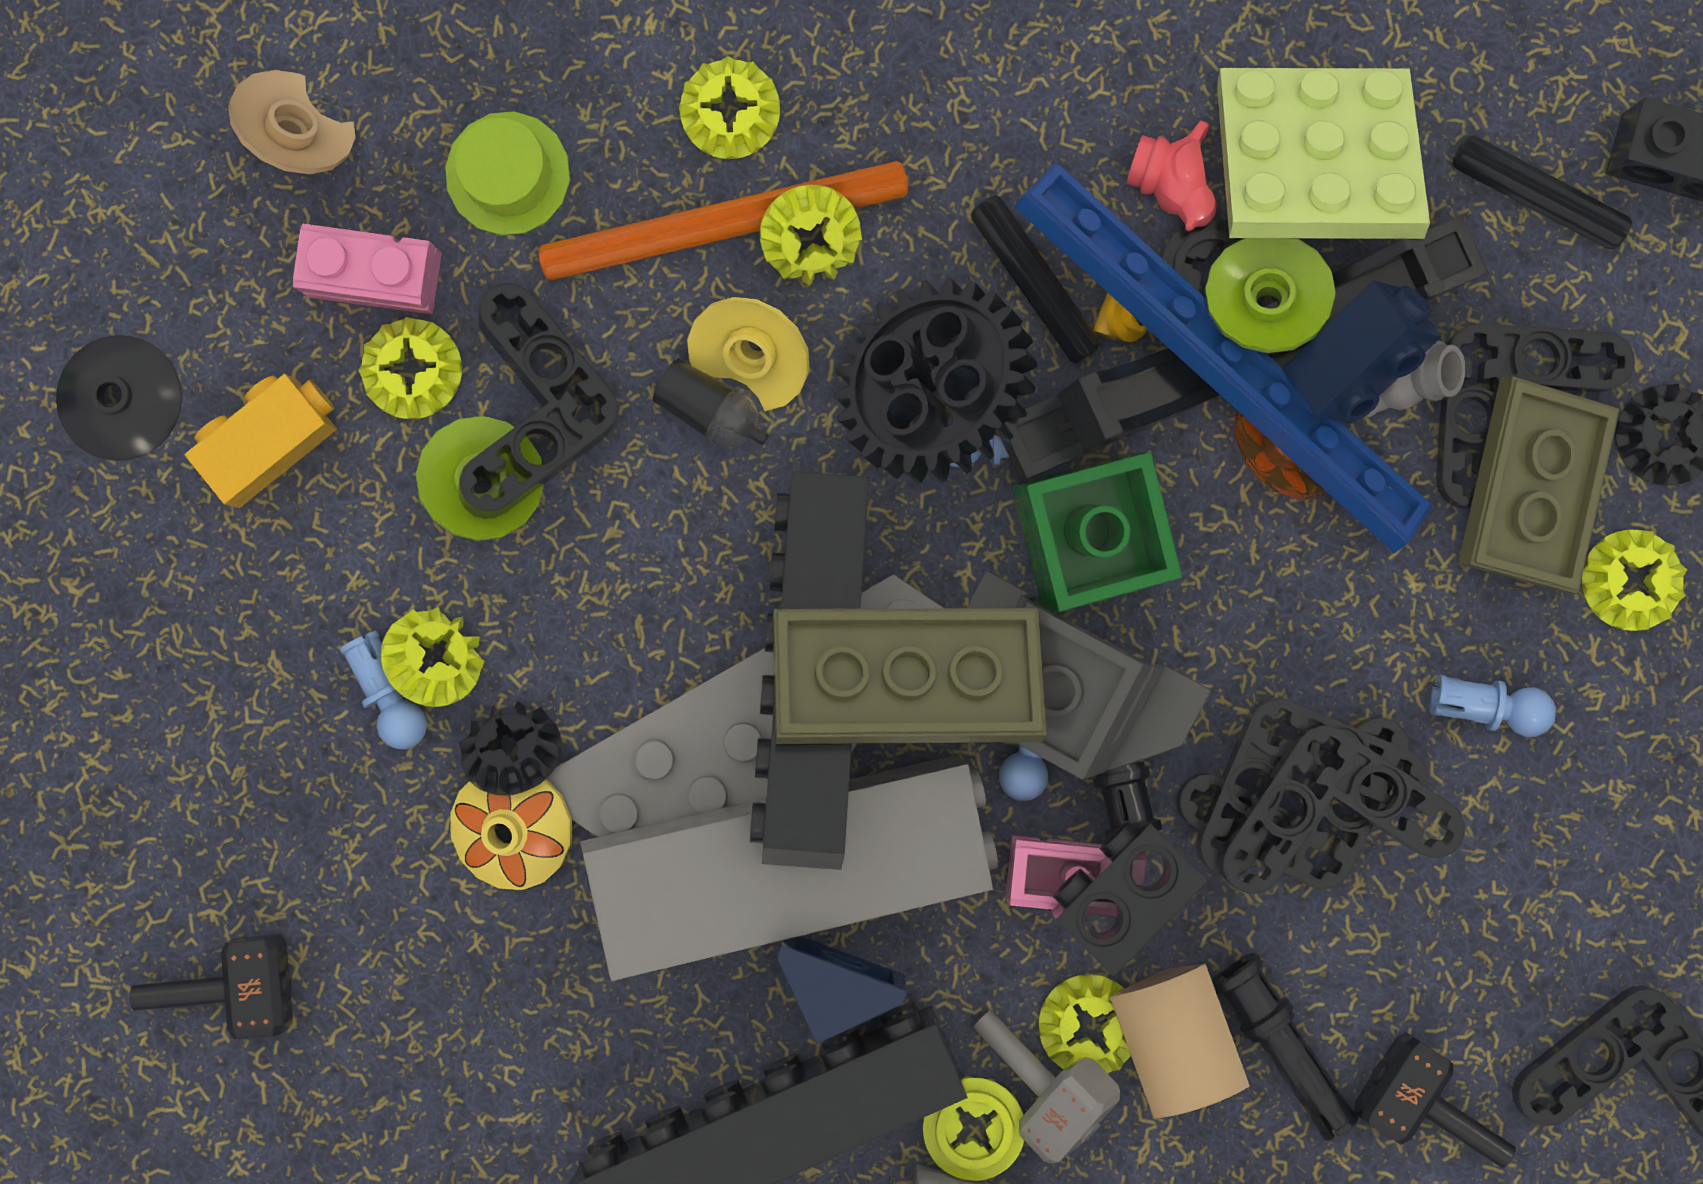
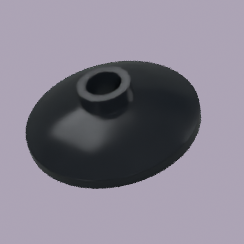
(147, 405)

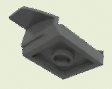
(1098, 698)

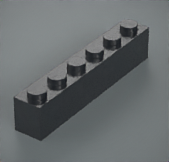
(820, 570)

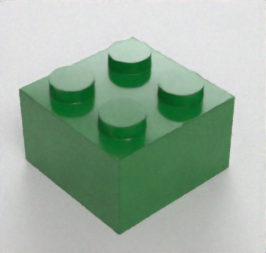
(1096, 531)

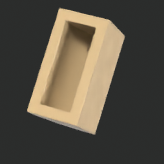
(1179, 1040)

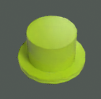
(507, 173)

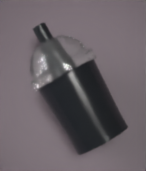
(709, 405)

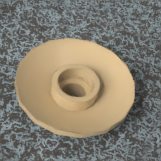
(269, 123)

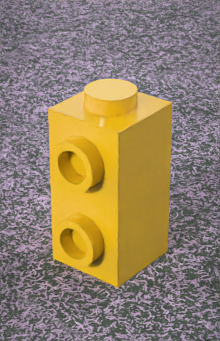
(262, 438)

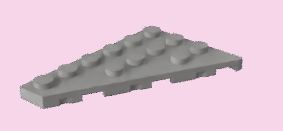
(692, 750)

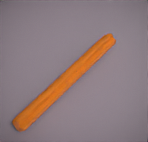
(705, 224)

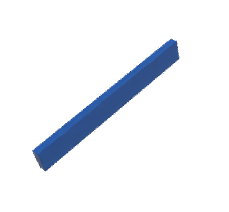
(1240, 375)

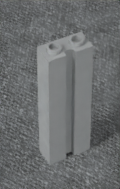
(702, 888)

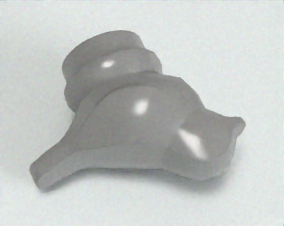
(1435, 378)

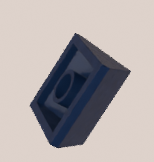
(837, 987)

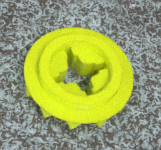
(752, 126)
(804, 209)
(431, 388)
(1605, 576)
(441, 683)
(1059, 1023)
(970, 1159)

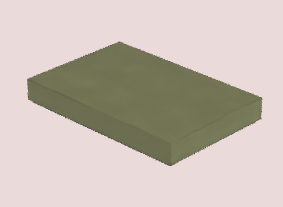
(1538, 485)

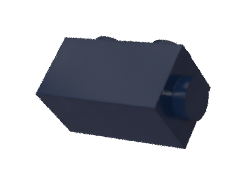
(1363, 352)

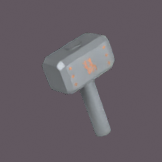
(1067, 1104)

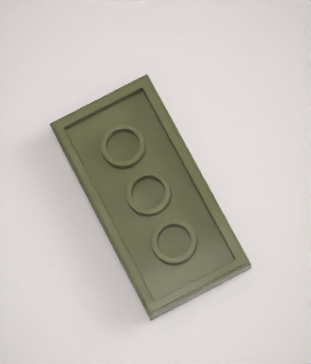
(908, 676)

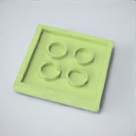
(1321, 153)

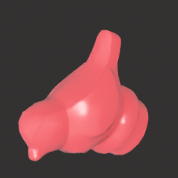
(1176, 176)

